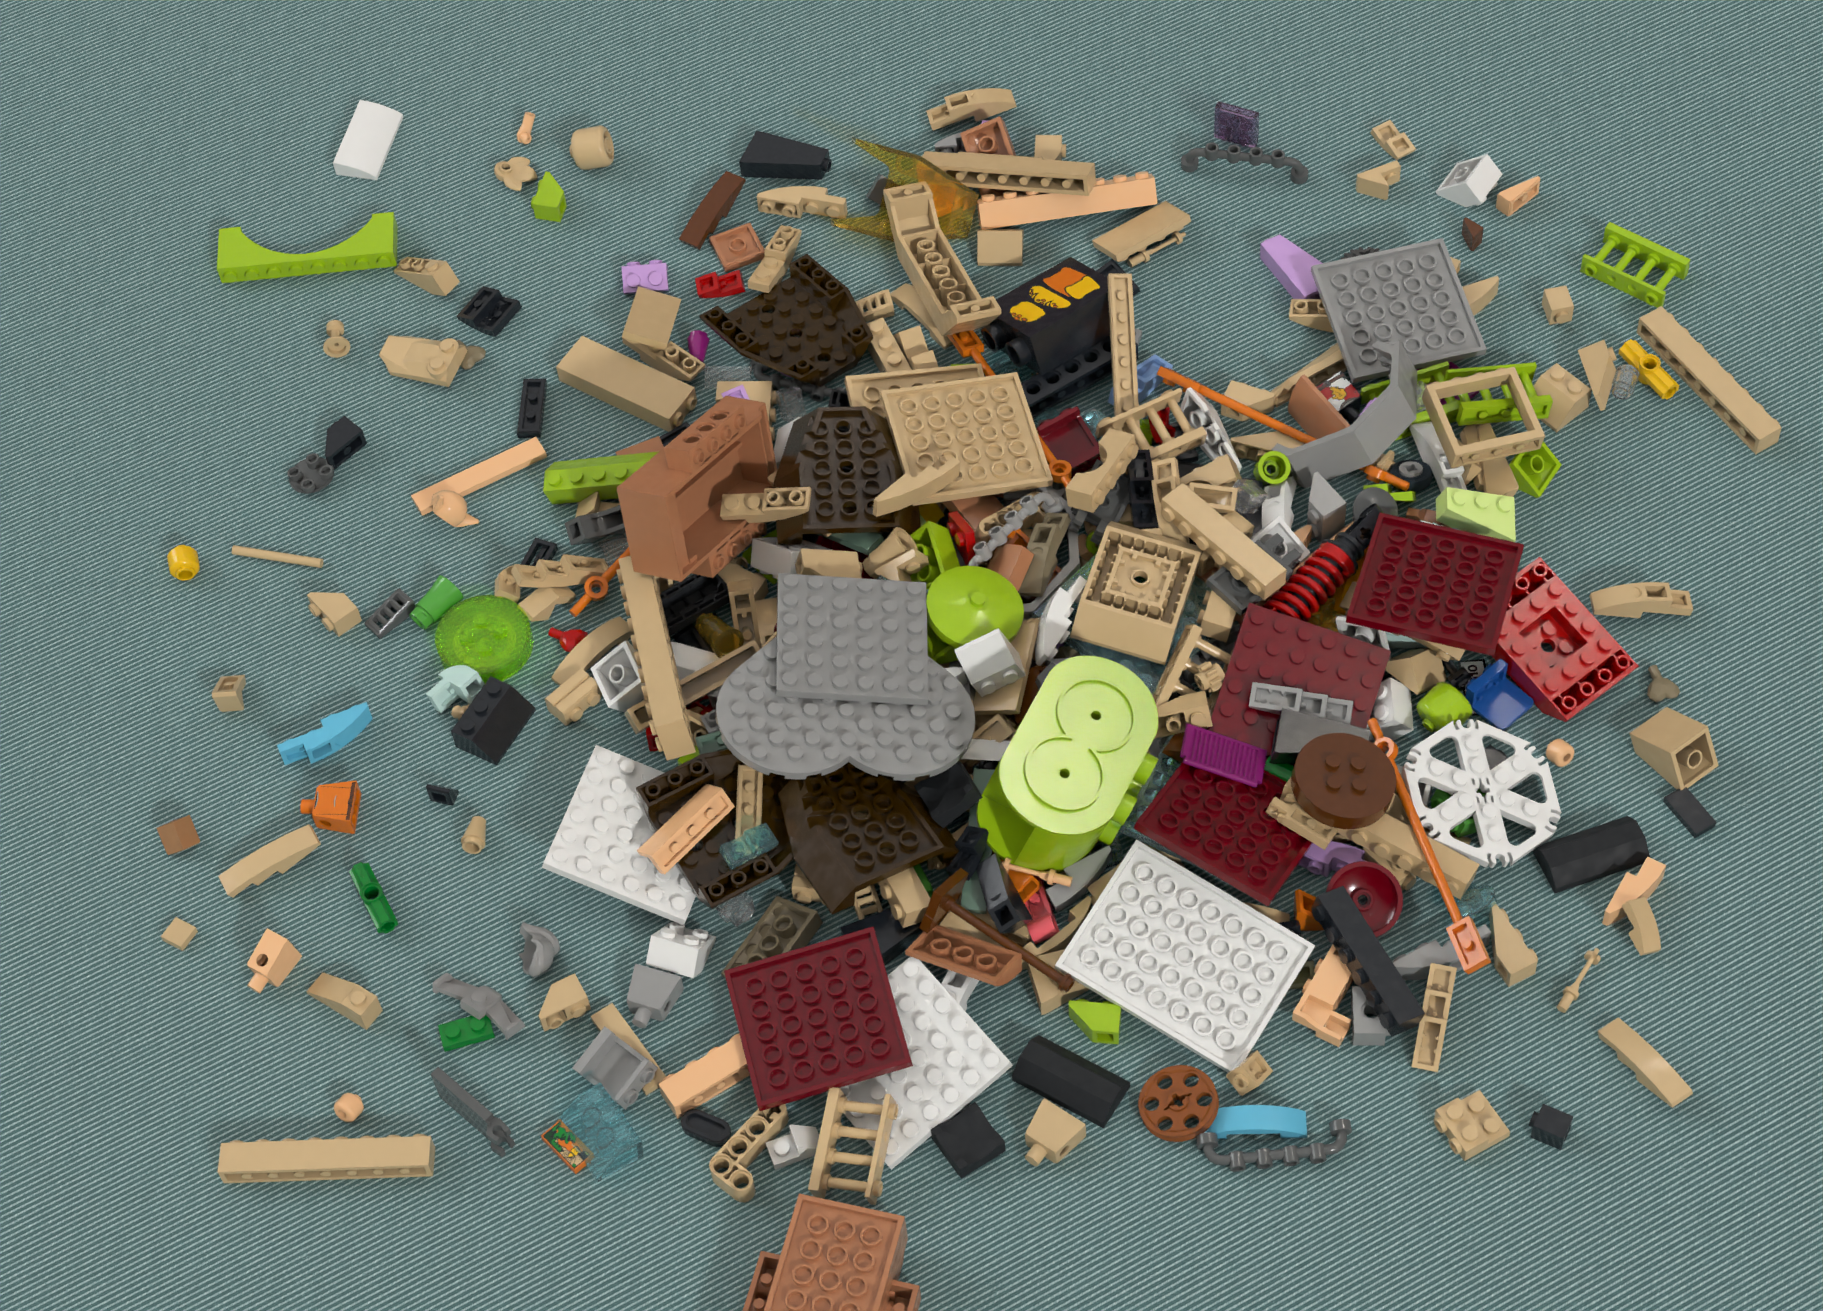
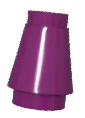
(698, 344)

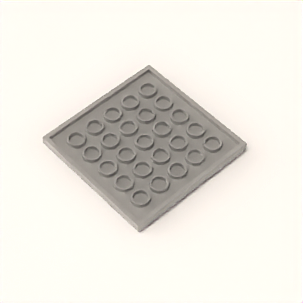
(1398, 296)
(851, 639)

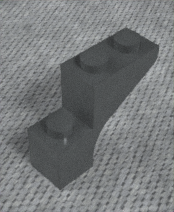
(595, 526)

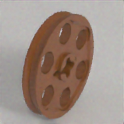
(1187, 1095)

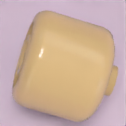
(592, 148)

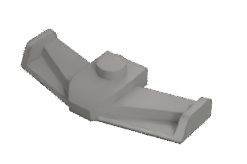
(480, 1002)

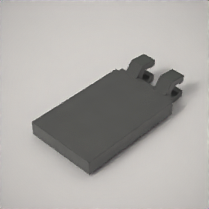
(1110, 510)
(1235, 592)
(472, 1111)

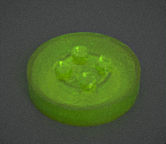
(486, 636)

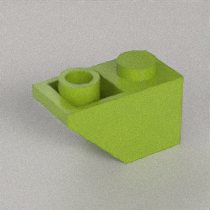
(549, 200)
(1097, 1020)

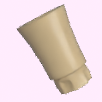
(892, 547)

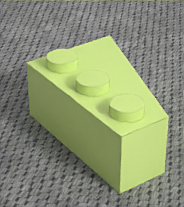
(1477, 512)

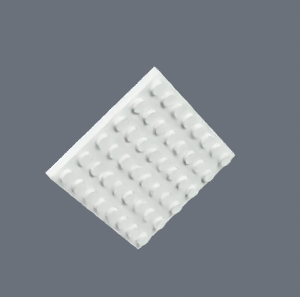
(1185, 957)

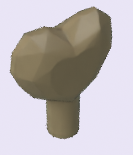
(473, 355)
(1661, 687)

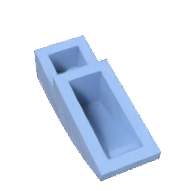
(1147, 377)

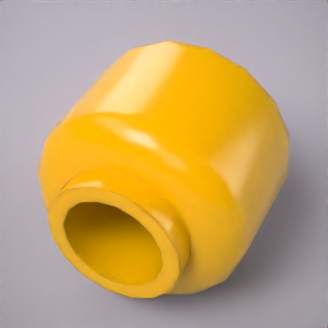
(183, 562)

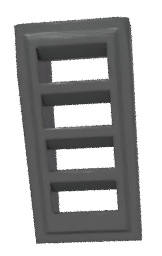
(386, 608)

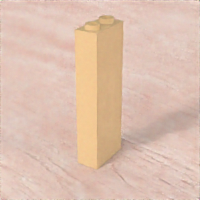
(627, 384)

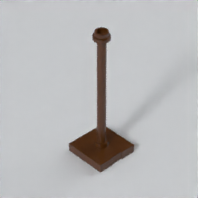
(945, 901)

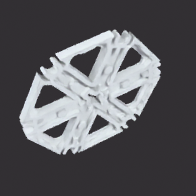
(1496, 803)

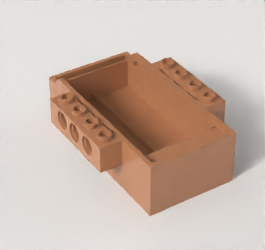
(677, 495)
(835, 1261)

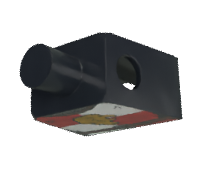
(1342, 396)

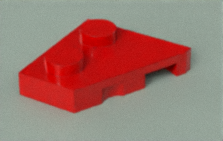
(962, 535)

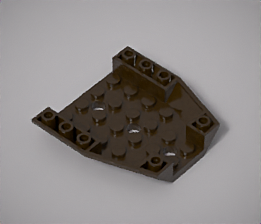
(804, 305)
(814, 460)
(842, 850)
(707, 869)

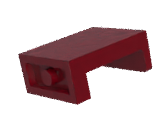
(1070, 440)

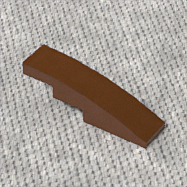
(712, 209)

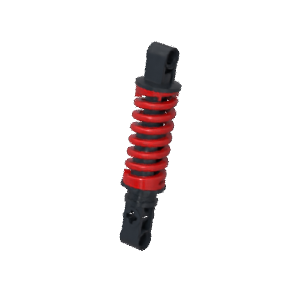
(1325, 569)

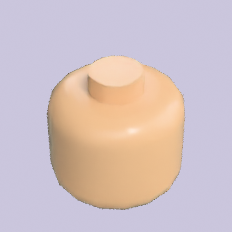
(1559, 752)
(348, 1107)

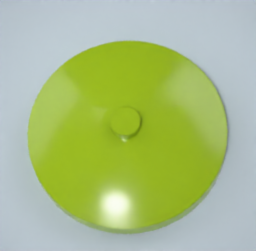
(971, 604)

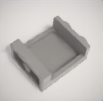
(616, 1066)

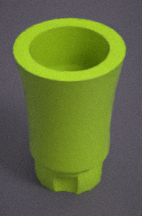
(1278, 465)

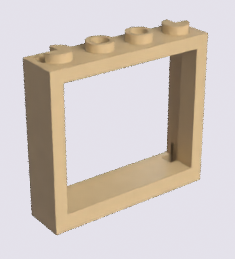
(1491, 448)

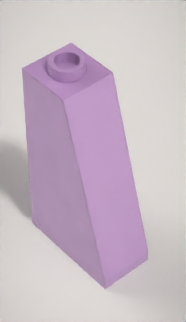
(1290, 267)

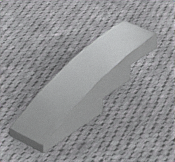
(1274, 698)

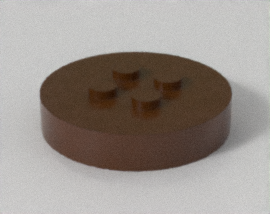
(1343, 781)

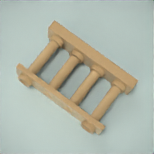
(1171, 446)
(1181, 661)
(832, 1129)

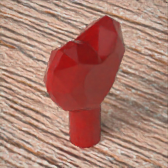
(569, 638)

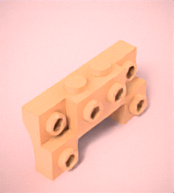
(1322, 998)

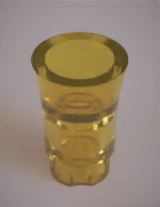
(718, 634)

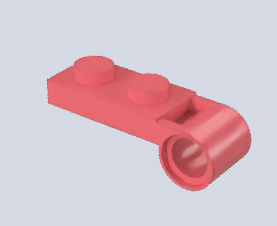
(1044, 922)

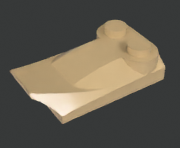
(423, 358)

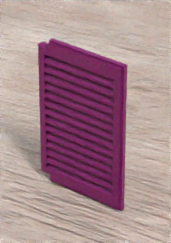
(1223, 755)

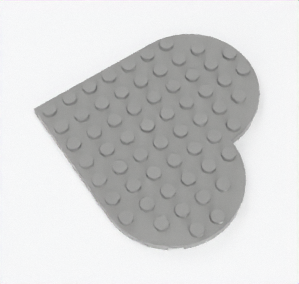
(822, 735)

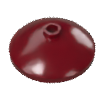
(1379, 887)

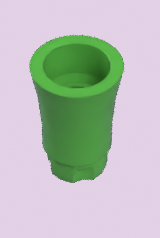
(436, 602)

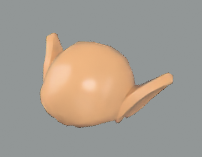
(452, 508)

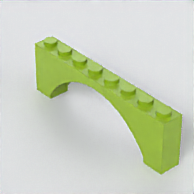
(367, 249)

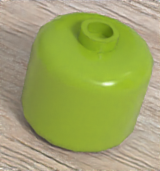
(1443, 706)

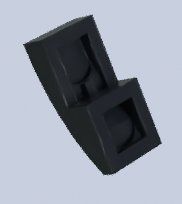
(971, 848)

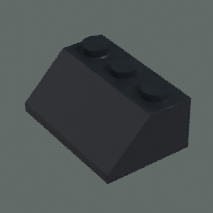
(492, 721)

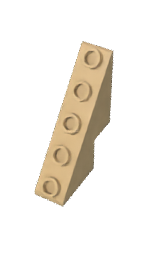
(915, 349)

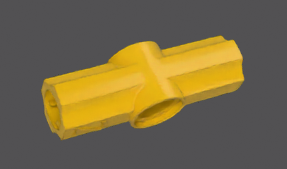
(1649, 369)

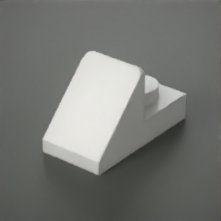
(793, 1147)

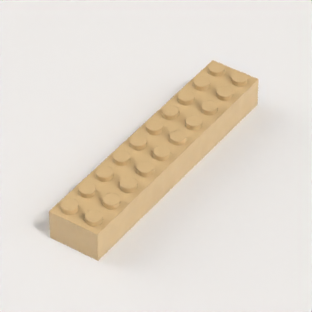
(657, 661)

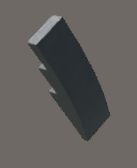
(1140, 491)

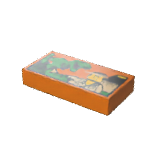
(563, 1148)

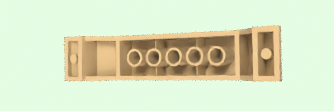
(933, 263)

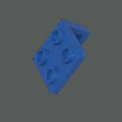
(1496, 697)

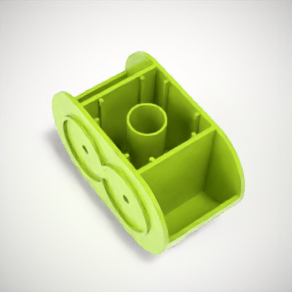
(1071, 766)

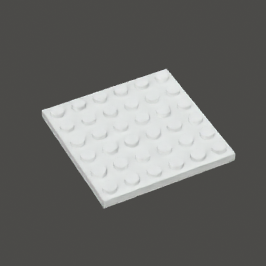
(602, 838)
(949, 1061)

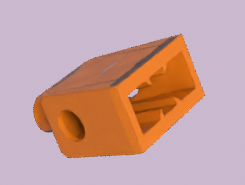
(334, 806)

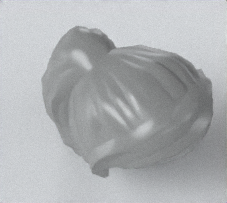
(538, 949)

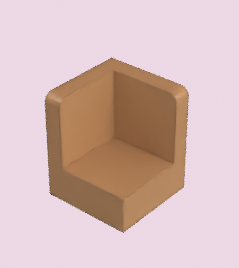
(178, 835)

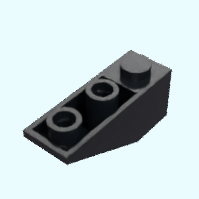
(1001, 896)

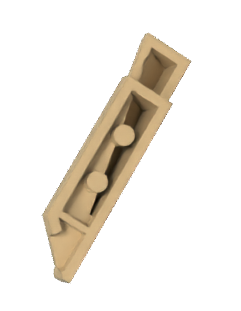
(1317, 371)
(1496, 474)

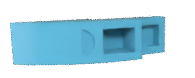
(336, 733)

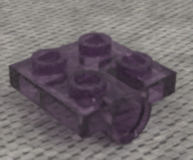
(1236, 124)

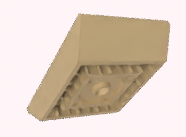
(1131, 614)

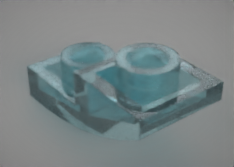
(750, 845)

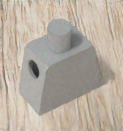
(652, 994)

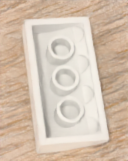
(367, 141)

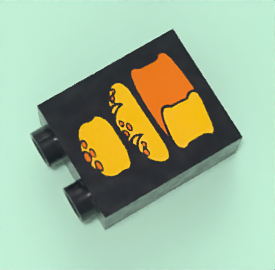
(1051, 317)

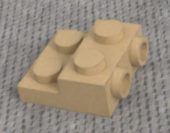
(1470, 1125)

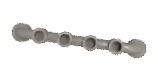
(1014, 522)

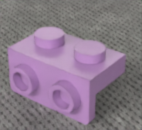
(649, 276)

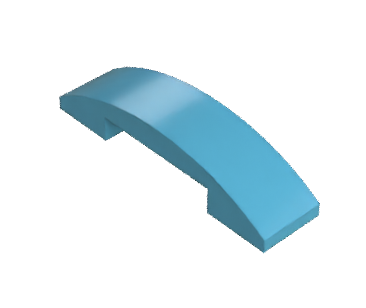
(1260, 1120)

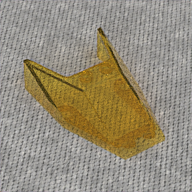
(951, 198)

